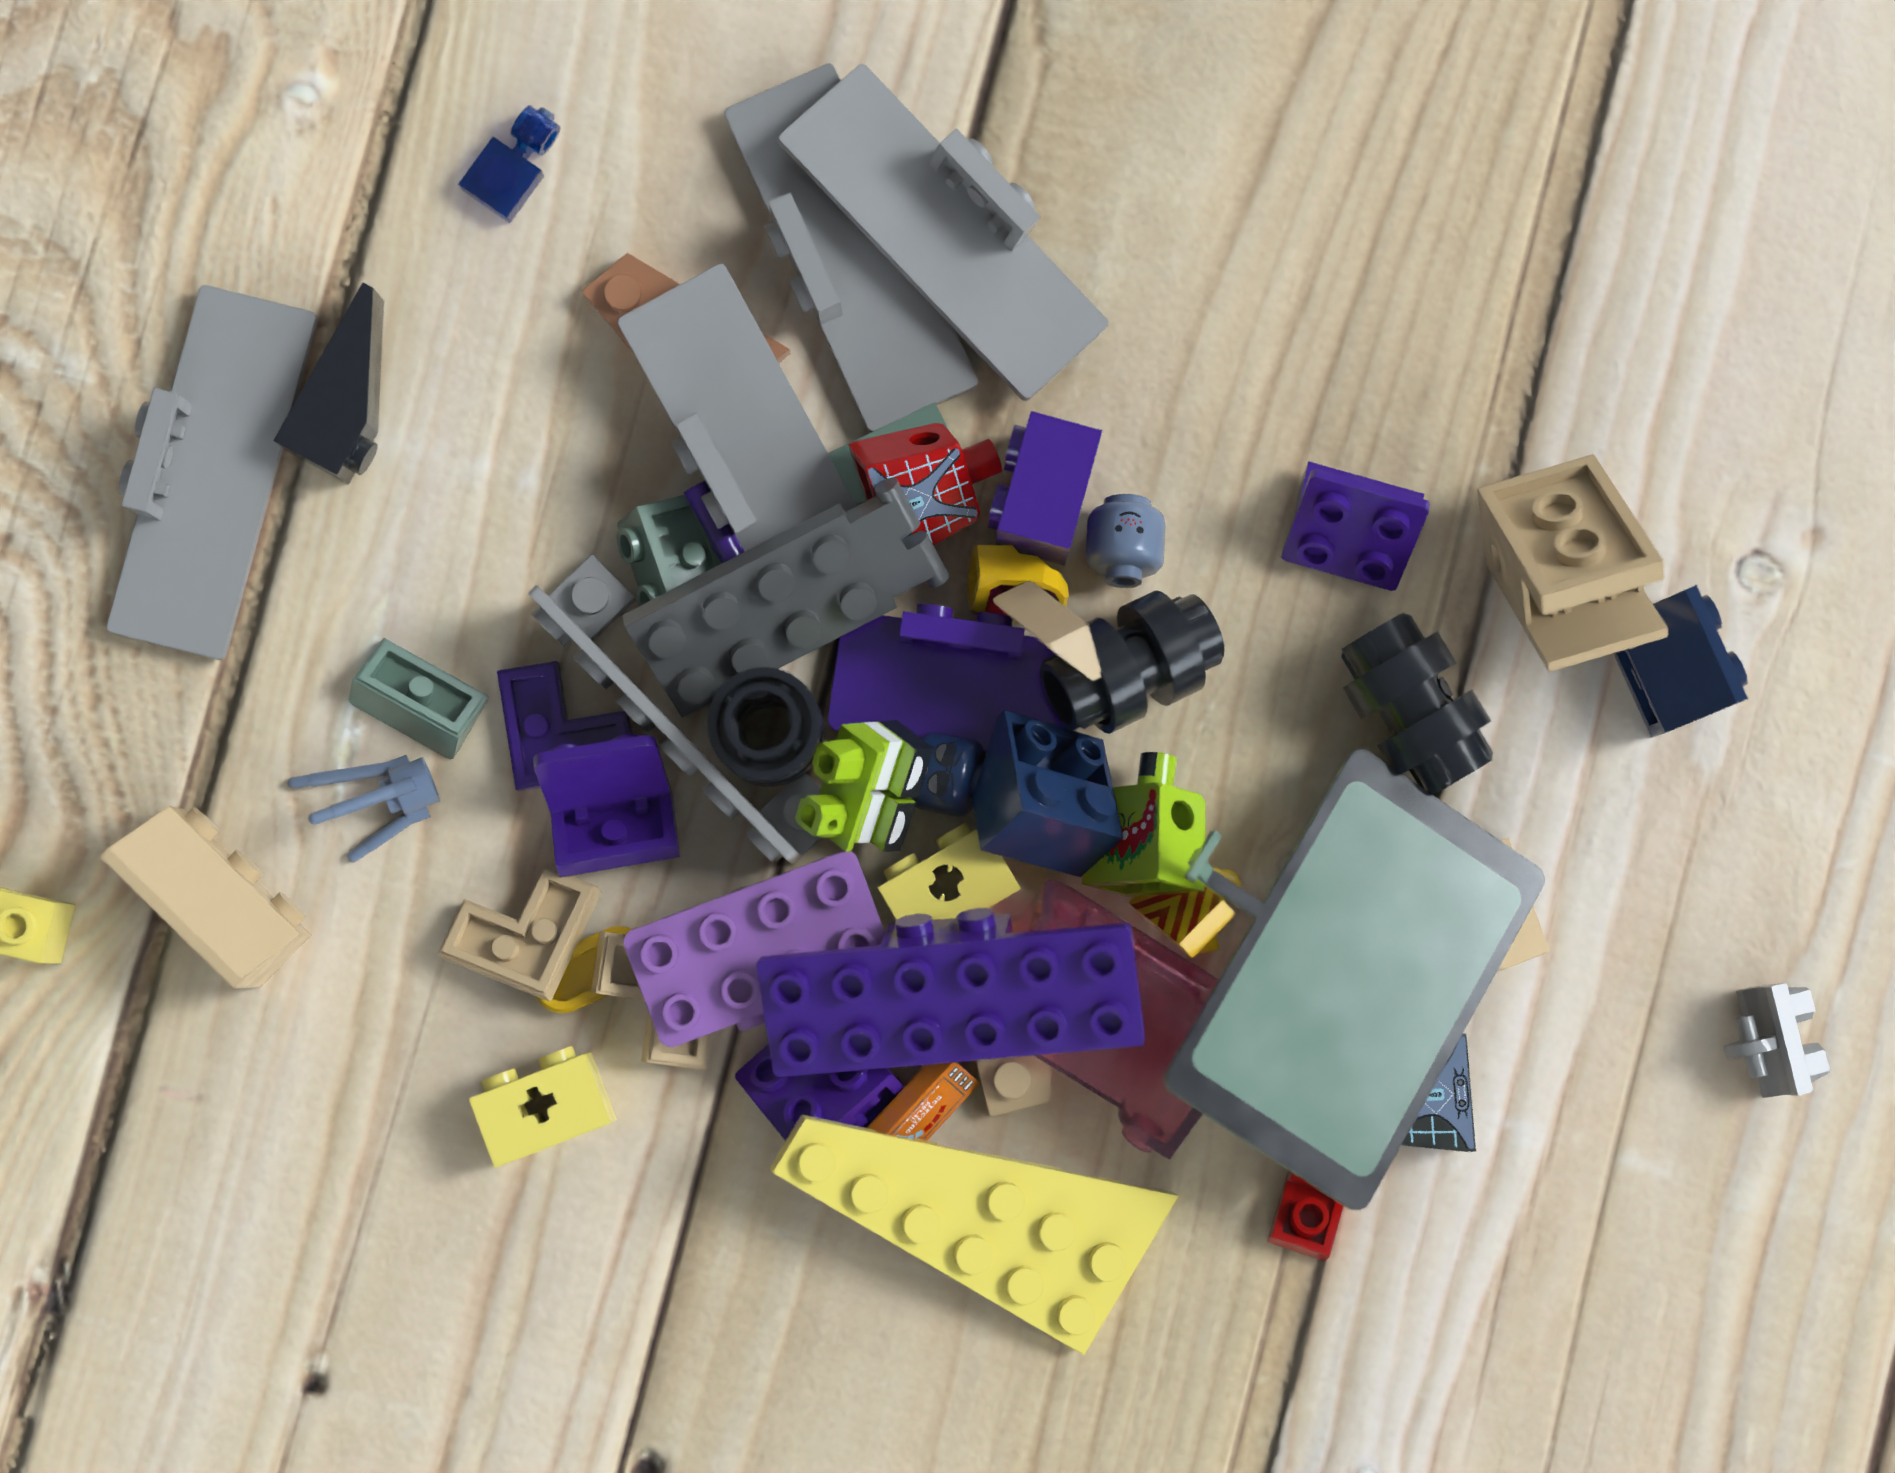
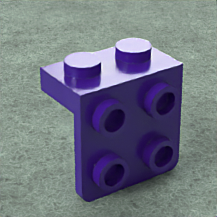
(608, 804)

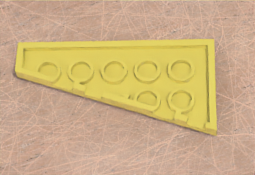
(1006, 1227)

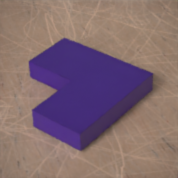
(539, 720)

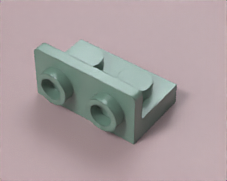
(664, 546)

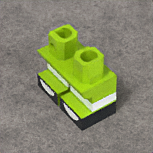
(866, 785)

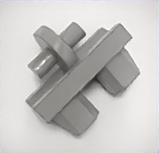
(1773, 1041)

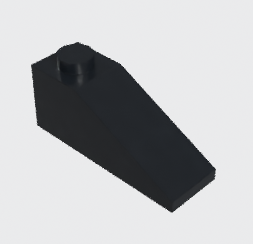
(339, 404)

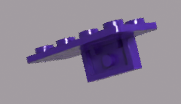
(939, 673)

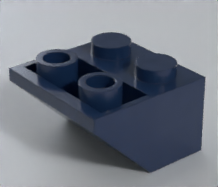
(1688, 670)
(1046, 796)

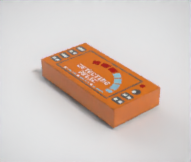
(926, 1101)

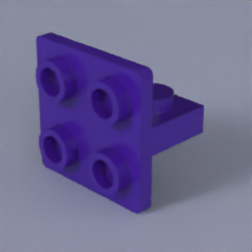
(1354, 526)

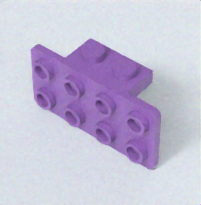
(703, 960)

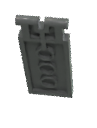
(785, 596)

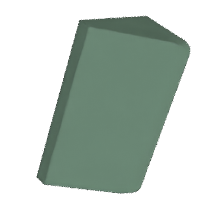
(417, 698)

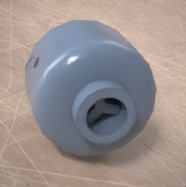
(1125, 540)

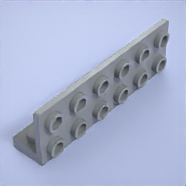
(582, 611)

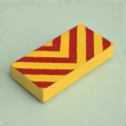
(1185, 918)

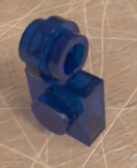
(504, 176)

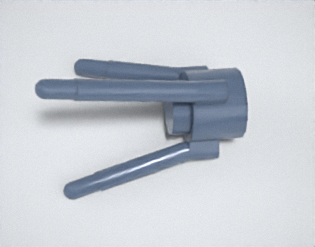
(405, 789)

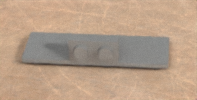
(946, 228)
(877, 323)
(733, 409)
(207, 471)

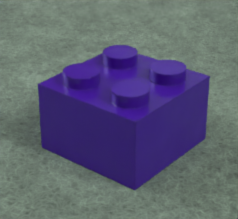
(1048, 485)

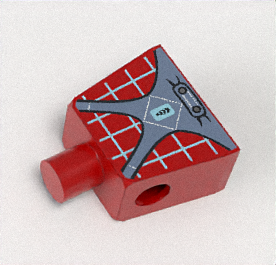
(931, 472)

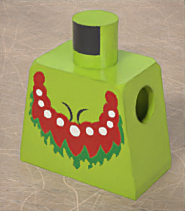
(1159, 834)

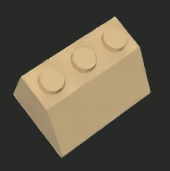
(209, 896)

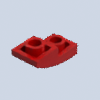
(1305, 1219)

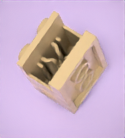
(1571, 562)

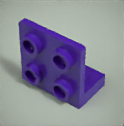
(835, 1096)

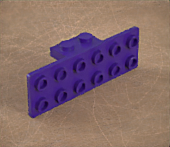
(951, 995)

